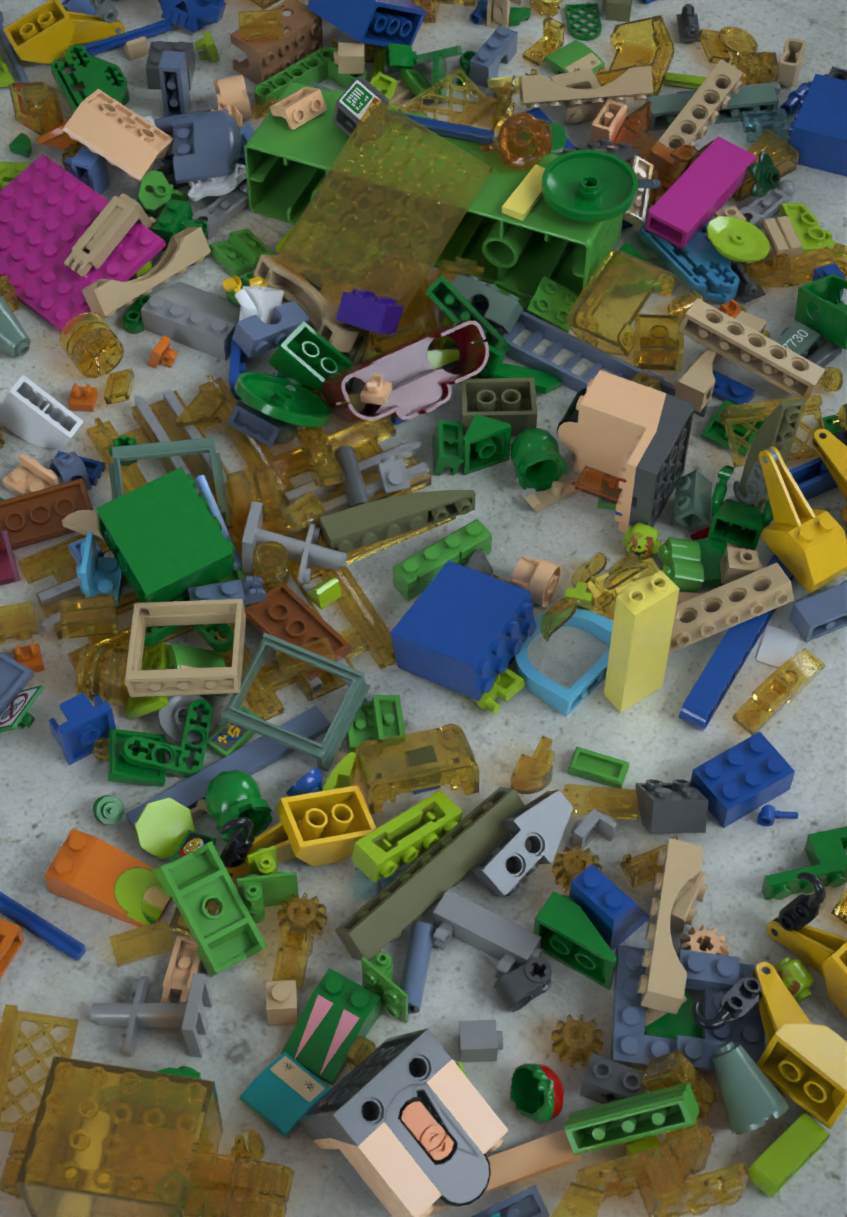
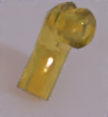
(541, 9)

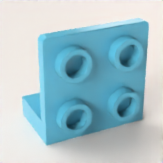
(97, 573)

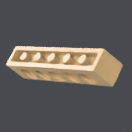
(722, 76)
(751, 349)
(730, 605)

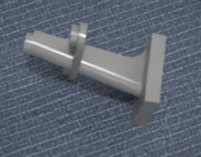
(297, 550)
(187, 1016)

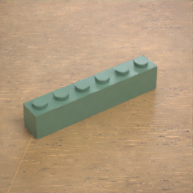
(749, 98)

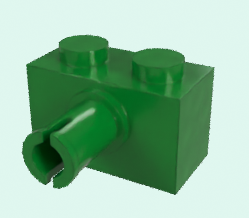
(175, 218)

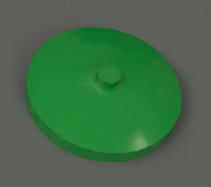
(589, 185)
(271, 397)

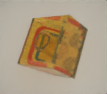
(36, 106)

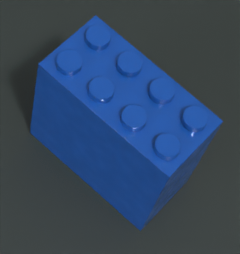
(372, 20)
(822, 126)
(463, 630)

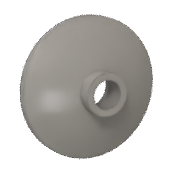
(176, 708)

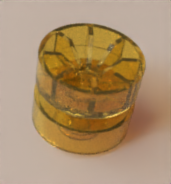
(91, 345)

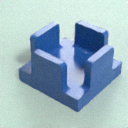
(84, 726)

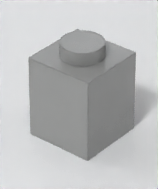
(479, 1041)

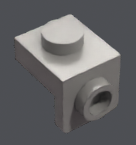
(393, 475)
(594, 823)

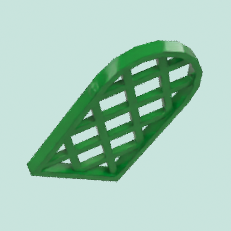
(586, 36)

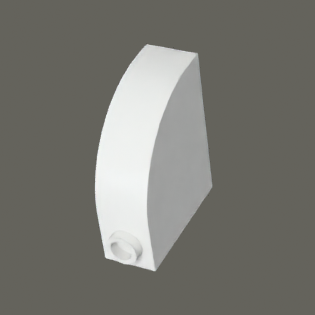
(37, 416)

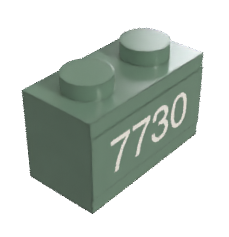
(799, 339)

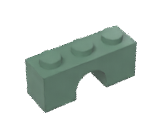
(502, 309)

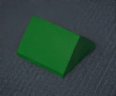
(485, 444)

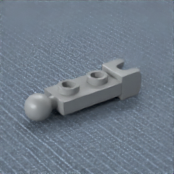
(769, 205)
(223, 209)

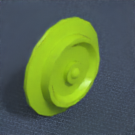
(738, 239)

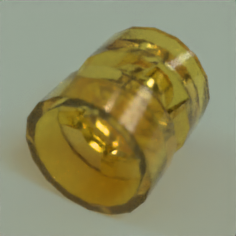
(271, 564)

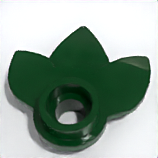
(764, 174)

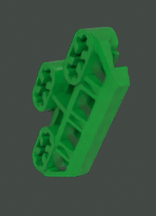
(90, 76)

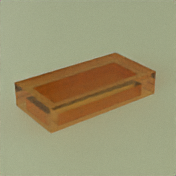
(599, 484)

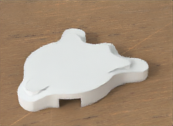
(218, 185)

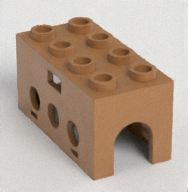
(270, 57)

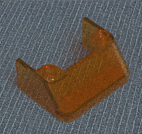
(668, 162)

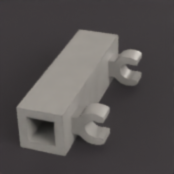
(484, 931)

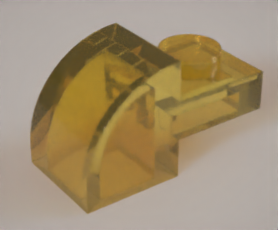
(534, 772)

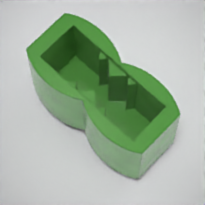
(682, 563)

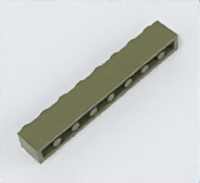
(428, 877)

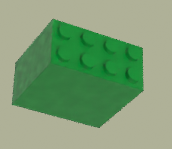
(165, 538)

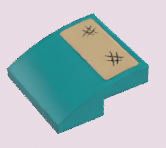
(283, 1093)

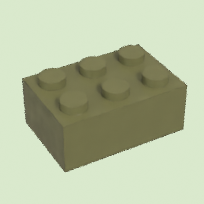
(500, 399)

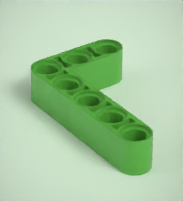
(310, 69)

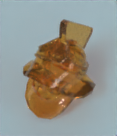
(522, 141)

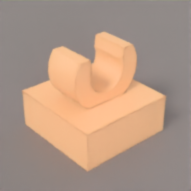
(376, 390)

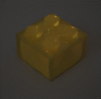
(658, 342)

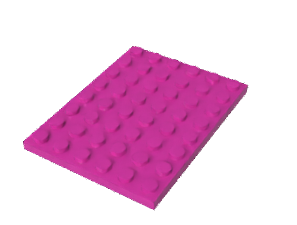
(41, 222)

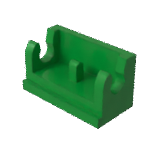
(447, 446)

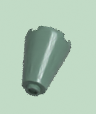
(12, 335)
(745, 1090)

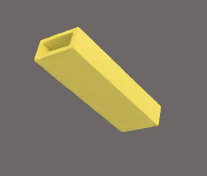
(640, 640)

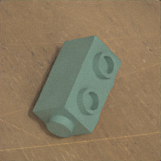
(693, 500)

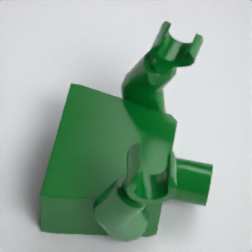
(734, 520)

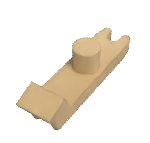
(558, 492)

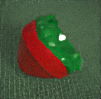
(537, 1092)

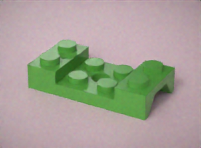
(220, 938)

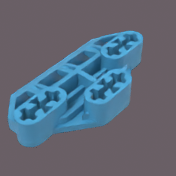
(696, 265)

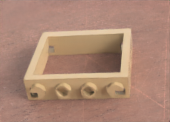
(185, 681)

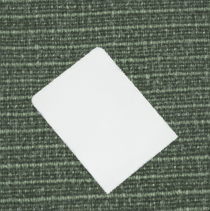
(777, 646)

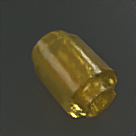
(681, 304)

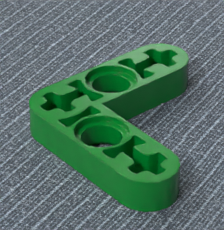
(208, 633)
(177, 754)

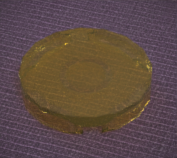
(736, 40)

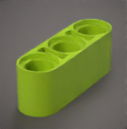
(788, 1155)

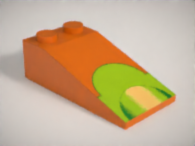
(106, 880)

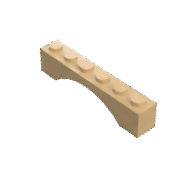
(541, 90)
(182, 250)
(310, 300)
(698, 379)
(664, 975)

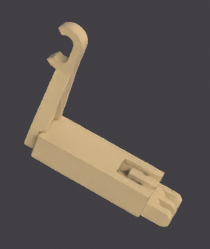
(106, 233)

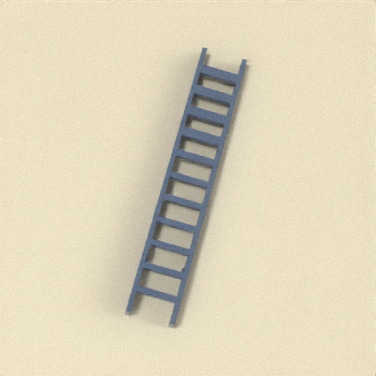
(562, 339)

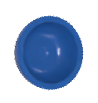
(307, 784)

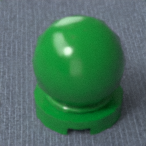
(537, 459)
(235, 796)

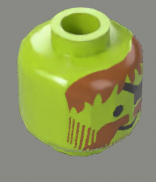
(642, 540)
(796, 978)

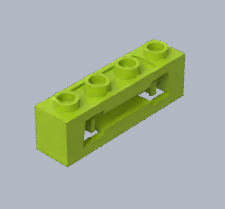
(405, 832)

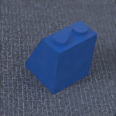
(606, 906)

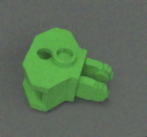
(156, 192)

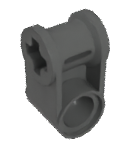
(521, 987)

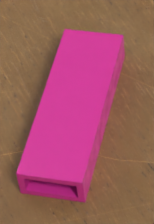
(699, 192)

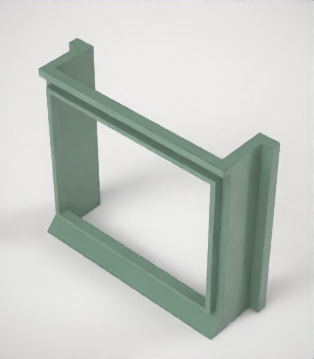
(170, 449)
(328, 749)

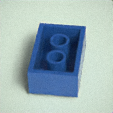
(742, 779)

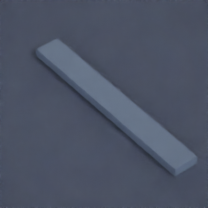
(247, 759)

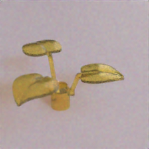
(619, 572)

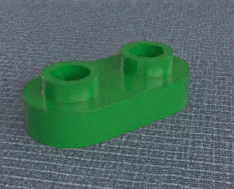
(132, 318)

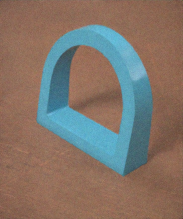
(552, 693)

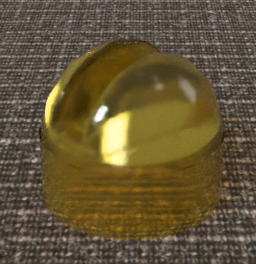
(101, 743)

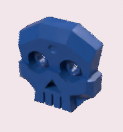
(192, 13)

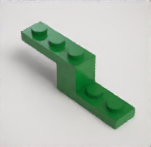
(827, 862)

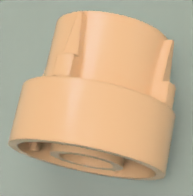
(538, 577)

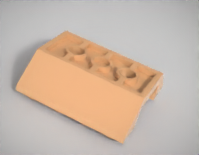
(118, 134)

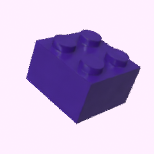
(369, 311)

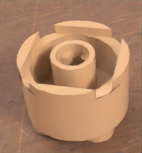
(234, 92)

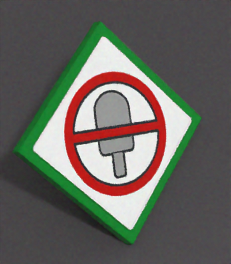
(16, 712)

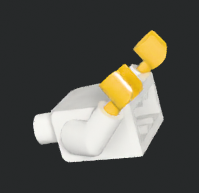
(254, 299)

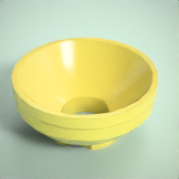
(496, 85)

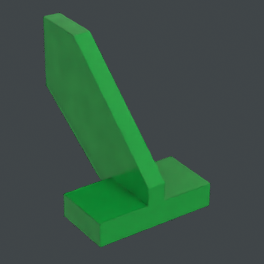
(439, 66)
(496, 369)

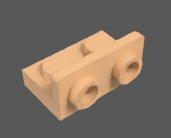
(300, 107)
(29, 477)

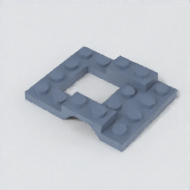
(705, 972)

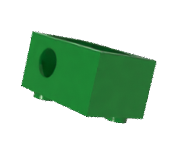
(823, 309)

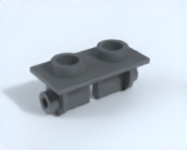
(688, 24)
(747, 289)

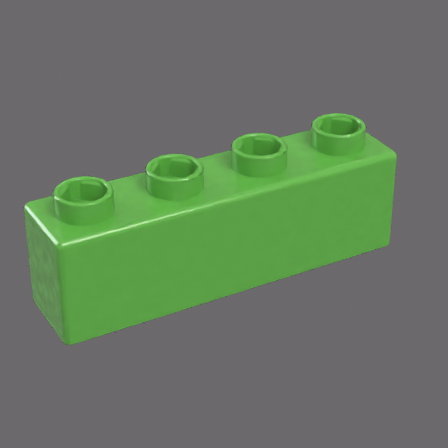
(290, 165)

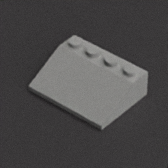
(192, 318)

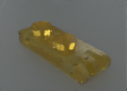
(607, 800)

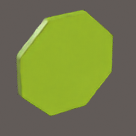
(163, 827)

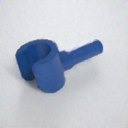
(768, 813)

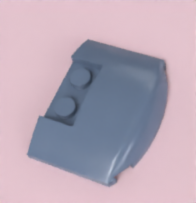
(205, 145)

